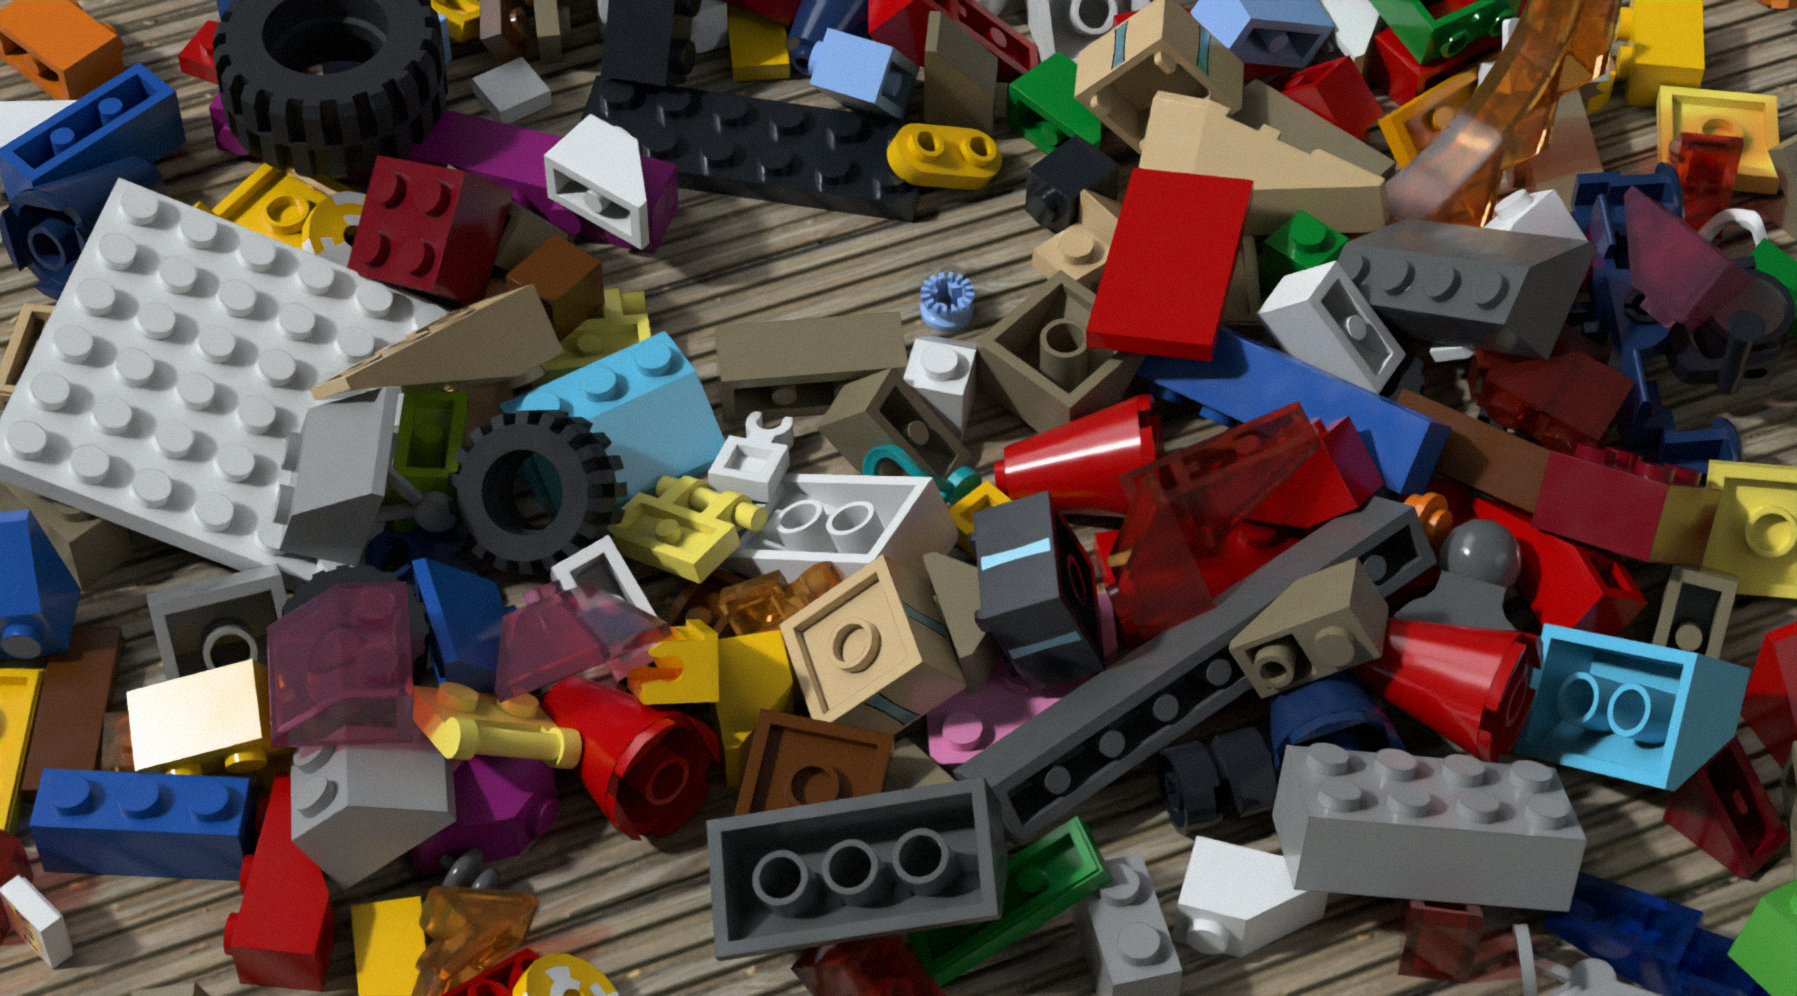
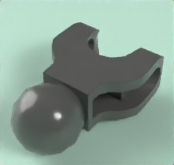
(1477, 569)

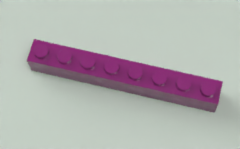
(514, 160)

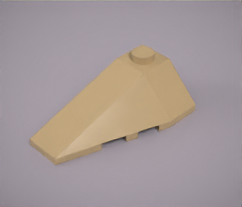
(1201, 139)
(464, 349)

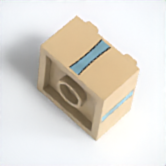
(1149, 53)
(873, 650)

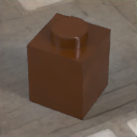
(565, 280)

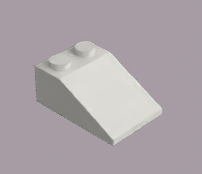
(846, 523)

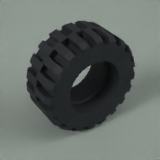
(337, 118)

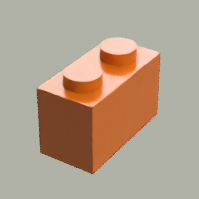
(59, 47)

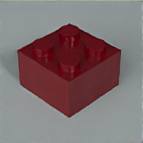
(430, 230)
(1627, 504)

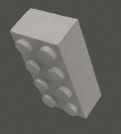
(1427, 828)

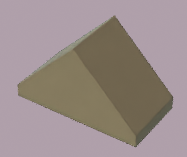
(957, 598)

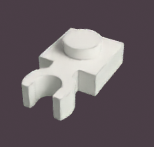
(755, 462)

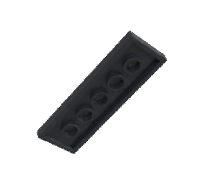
(762, 147)

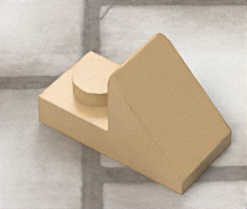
(1084, 245)

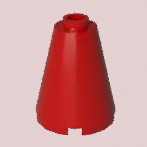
(1084, 458)
(1458, 681)
(635, 758)

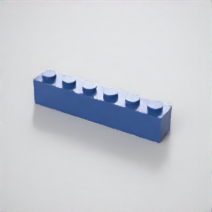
(1257, 379)

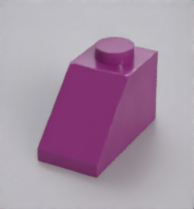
(497, 810)

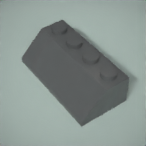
(1469, 283)
(856, 868)

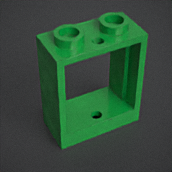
(1449, 34)

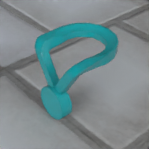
(952, 490)

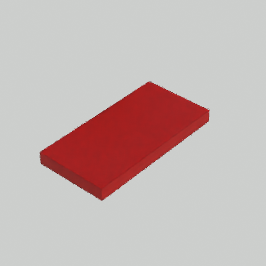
(1170, 264)

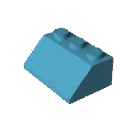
(645, 405)
(1629, 707)

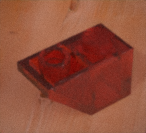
(1557, 399)

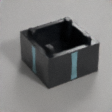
(1037, 592)

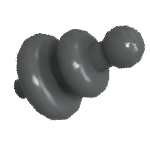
(466, 872)

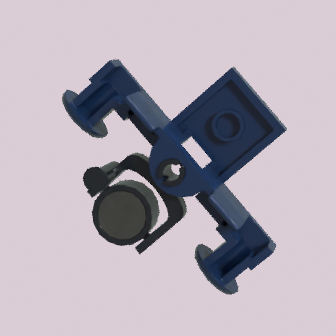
(1737, 341)

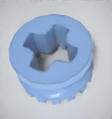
(957, 292)

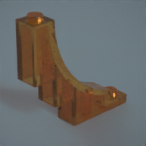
(1508, 116)

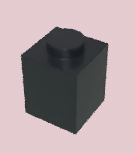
(1060, 177)

